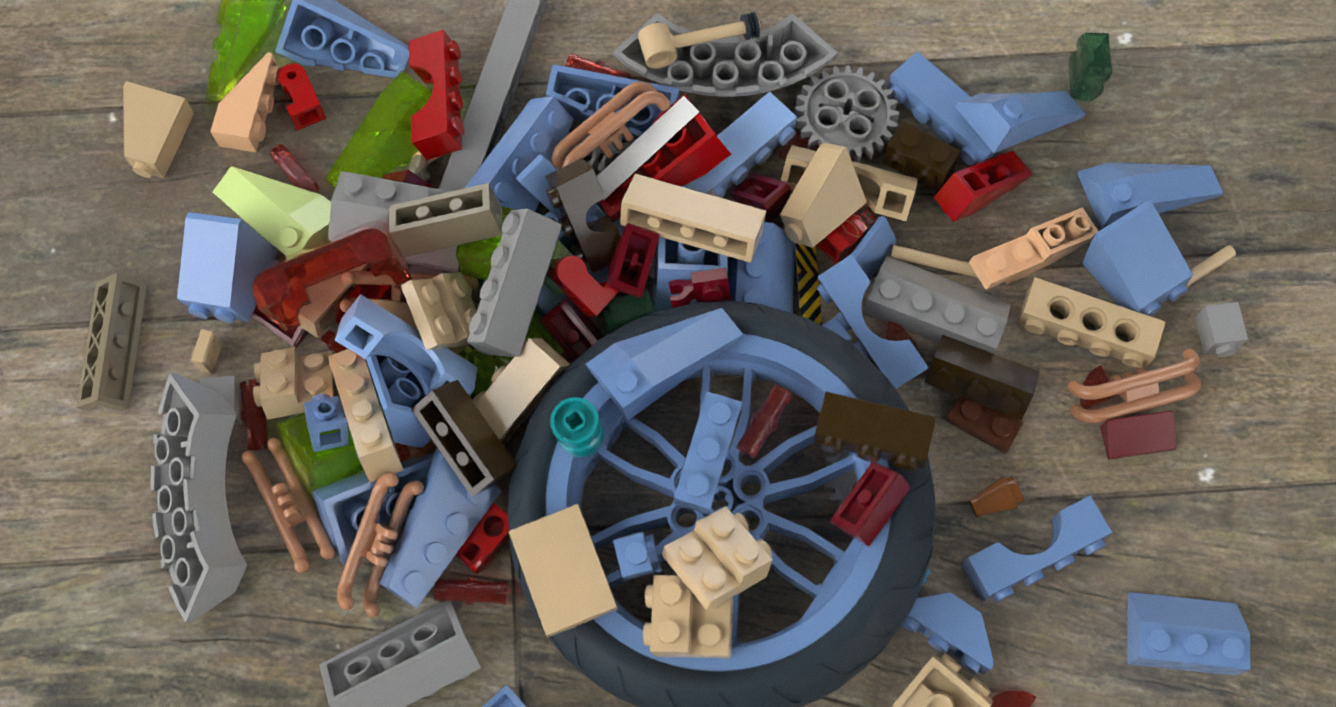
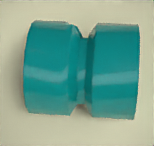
(577, 427)

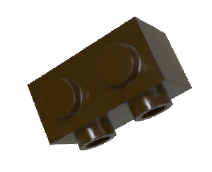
(921, 156)

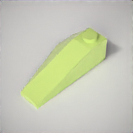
(277, 211)

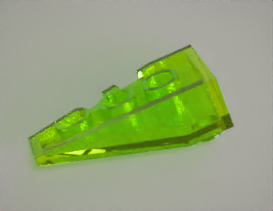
(243, 33)
(385, 132)

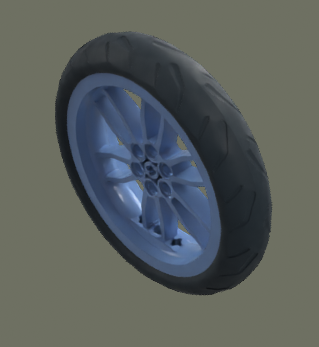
(860, 598)

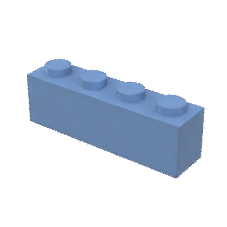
(932, 101)

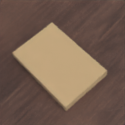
(563, 570)

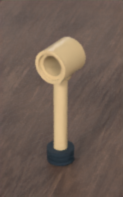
(660, 45)

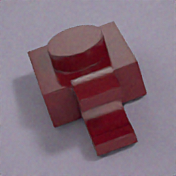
(704, 287)

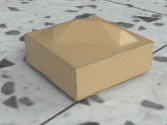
(206, 351)

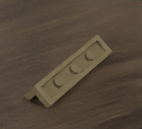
(112, 343)

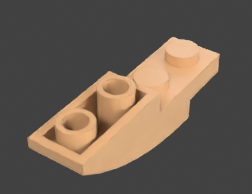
(1035, 250)

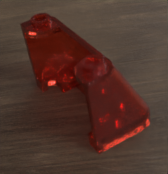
(283, 283)

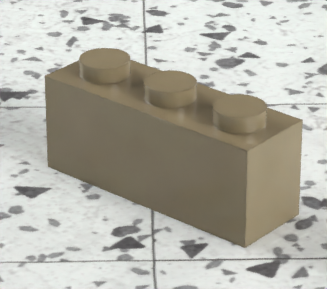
(445, 220)

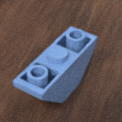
(952, 628)

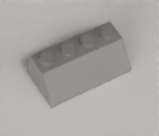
(368, 198)
(513, 283)
(936, 306)
(402, 662)

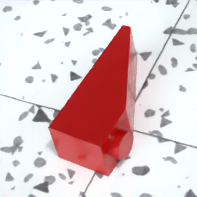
(981, 184)

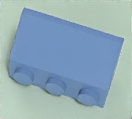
(769, 275)
(398, 394)
(1187, 634)

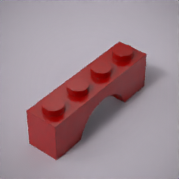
(438, 124)

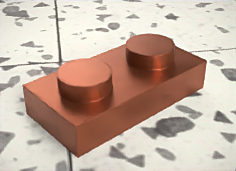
(984, 423)

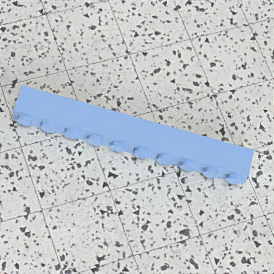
(749, 142)

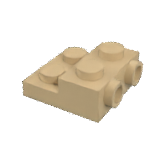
(441, 309)
(291, 380)
(719, 557)
(683, 625)
(943, 686)

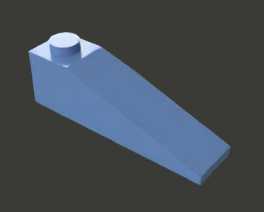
(339, 38)
(1017, 117)
(1121, 187)
(655, 362)
(344, 502)

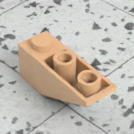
(243, 111)

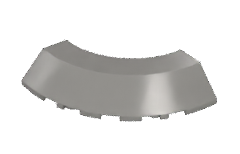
(734, 65)
(192, 497)

